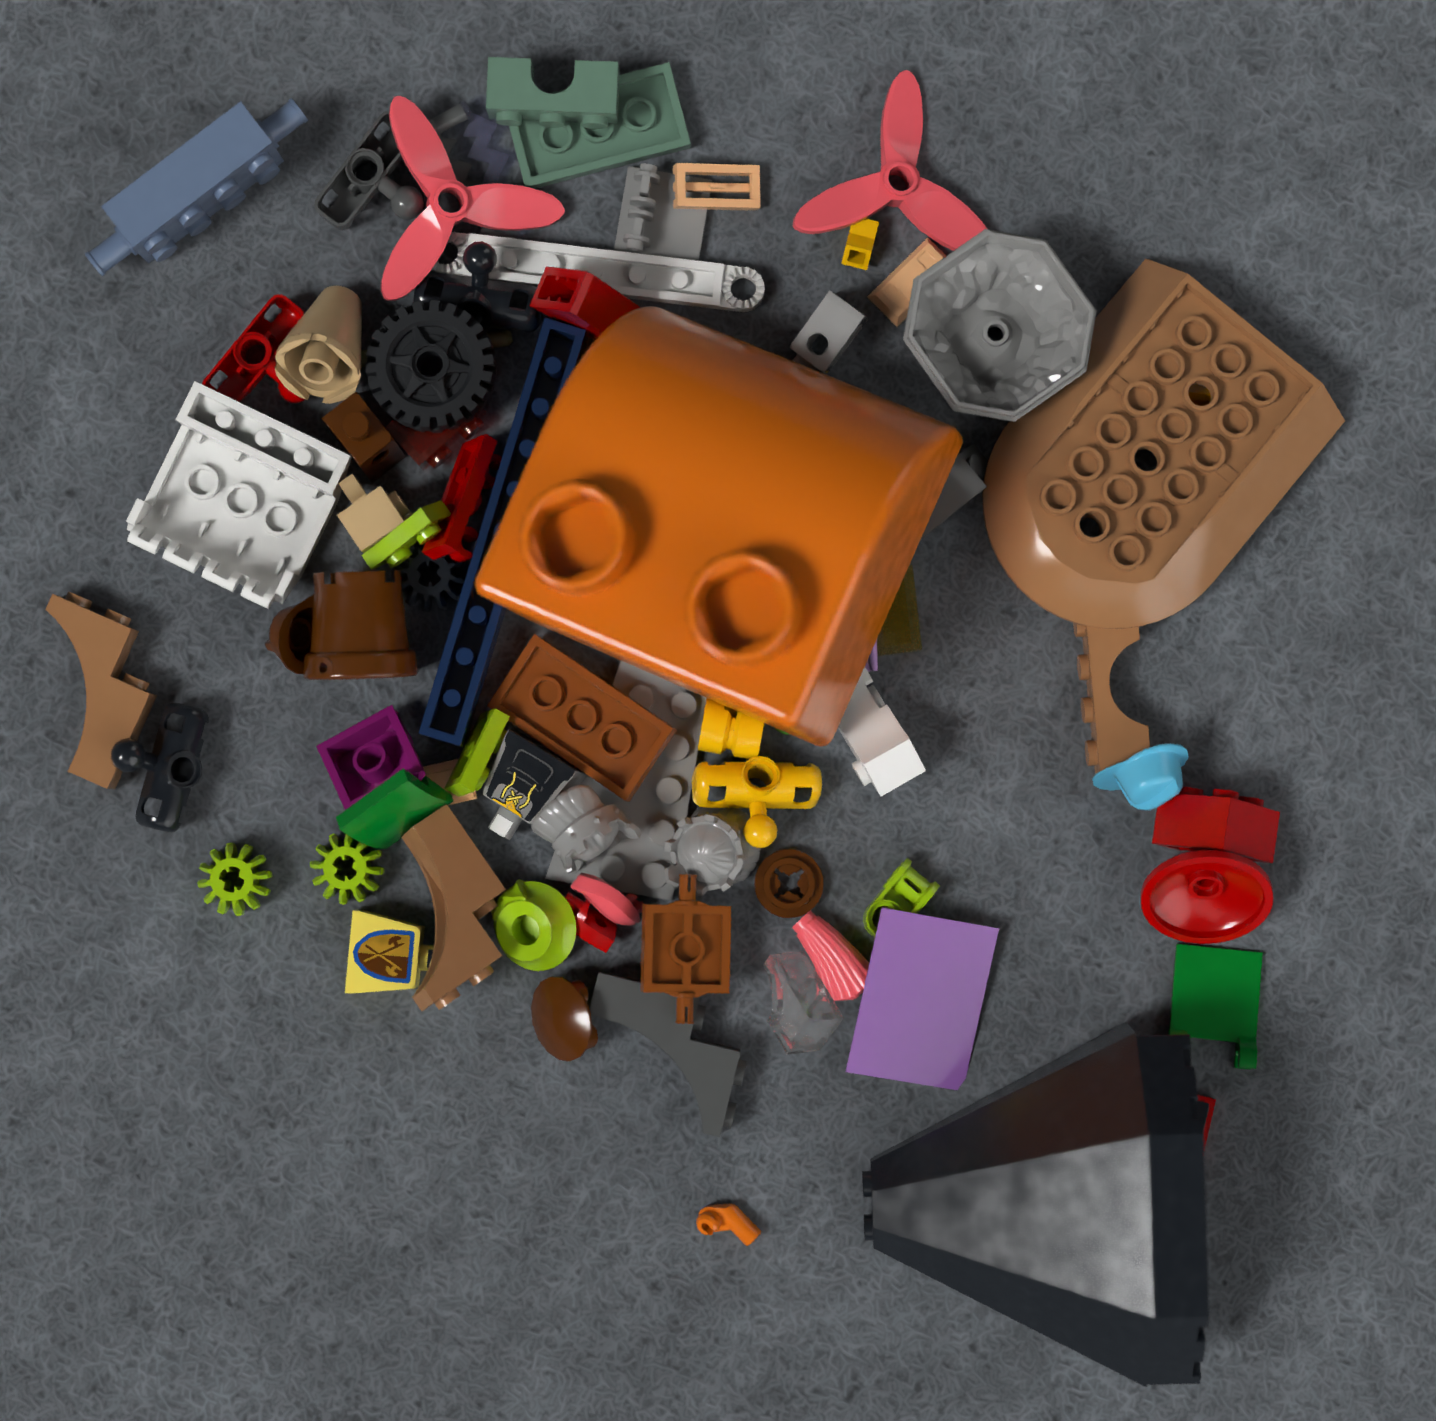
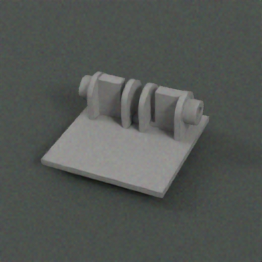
(650, 222)

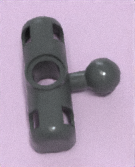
(355, 194)

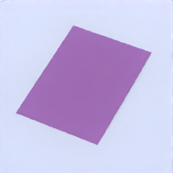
(922, 999)

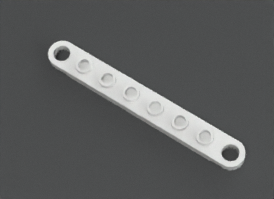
(629, 273)

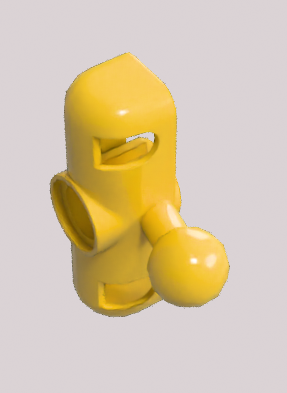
(779, 793)

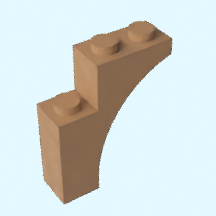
(113, 706)
(461, 894)

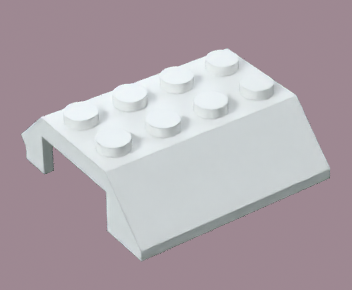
(239, 497)

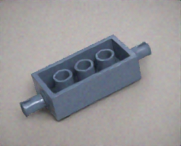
(194, 185)

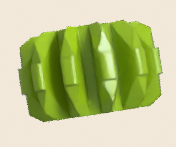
(332, 869)
(221, 885)

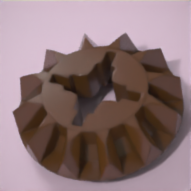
(768, 883)

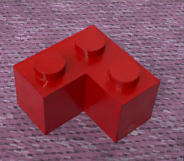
(1217, 823)

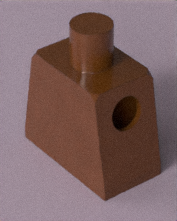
(363, 436)

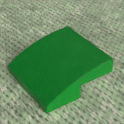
(392, 809)

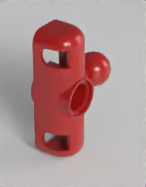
(245, 377)

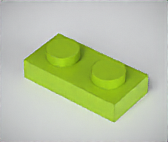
(418, 527)
(484, 740)

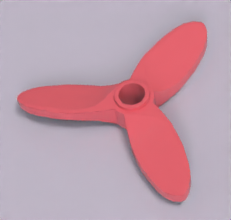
(923, 202)
(484, 205)

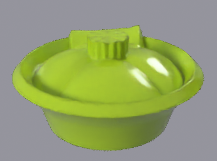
(534, 925)

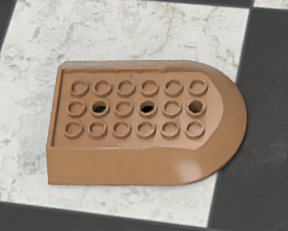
(1215, 471)

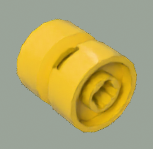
(729, 729)

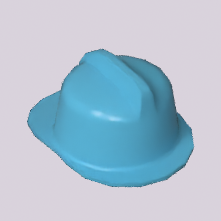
(1147, 777)

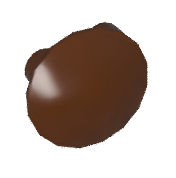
(563, 1018)

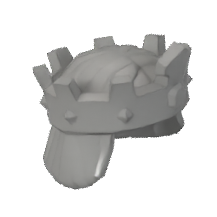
(581, 826)
(711, 848)

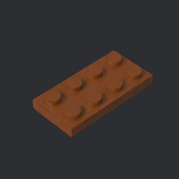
(582, 717)

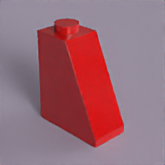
(580, 300)

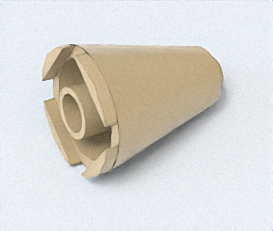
(324, 348)

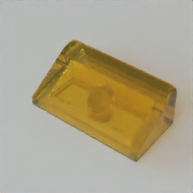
(901, 627)

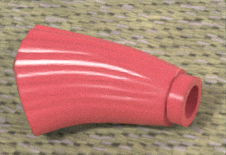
(833, 956)

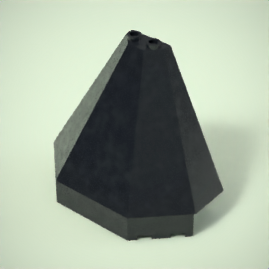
(1068, 1204)

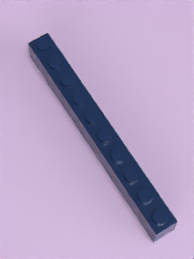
(477, 618)

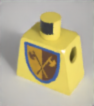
(385, 953)

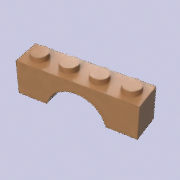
(1112, 732)

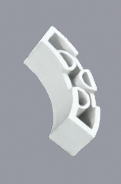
(877, 740)

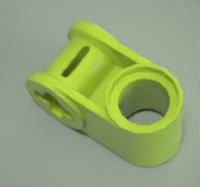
(899, 895)

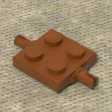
(685, 948)

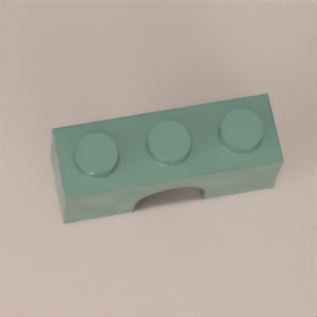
(588, 99)

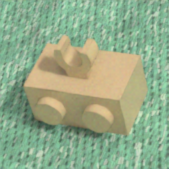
(370, 514)

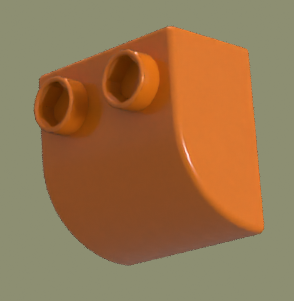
(720, 518)

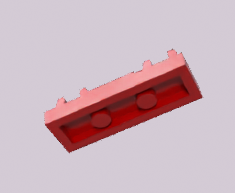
(464, 498)

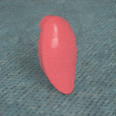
(609, 900)

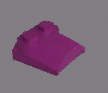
(369, 755)

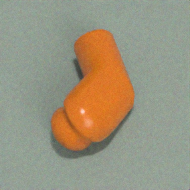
(725, 1218)

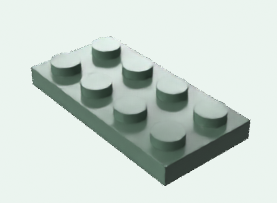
(647, 128)

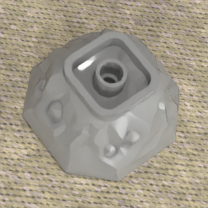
(1005, 285)

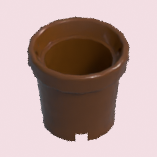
(359, 628)

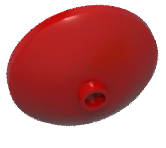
(1206, 896)

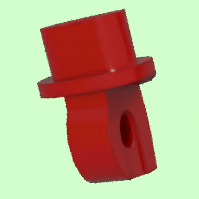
(591, 924)

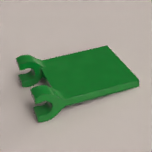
(1217, 998)

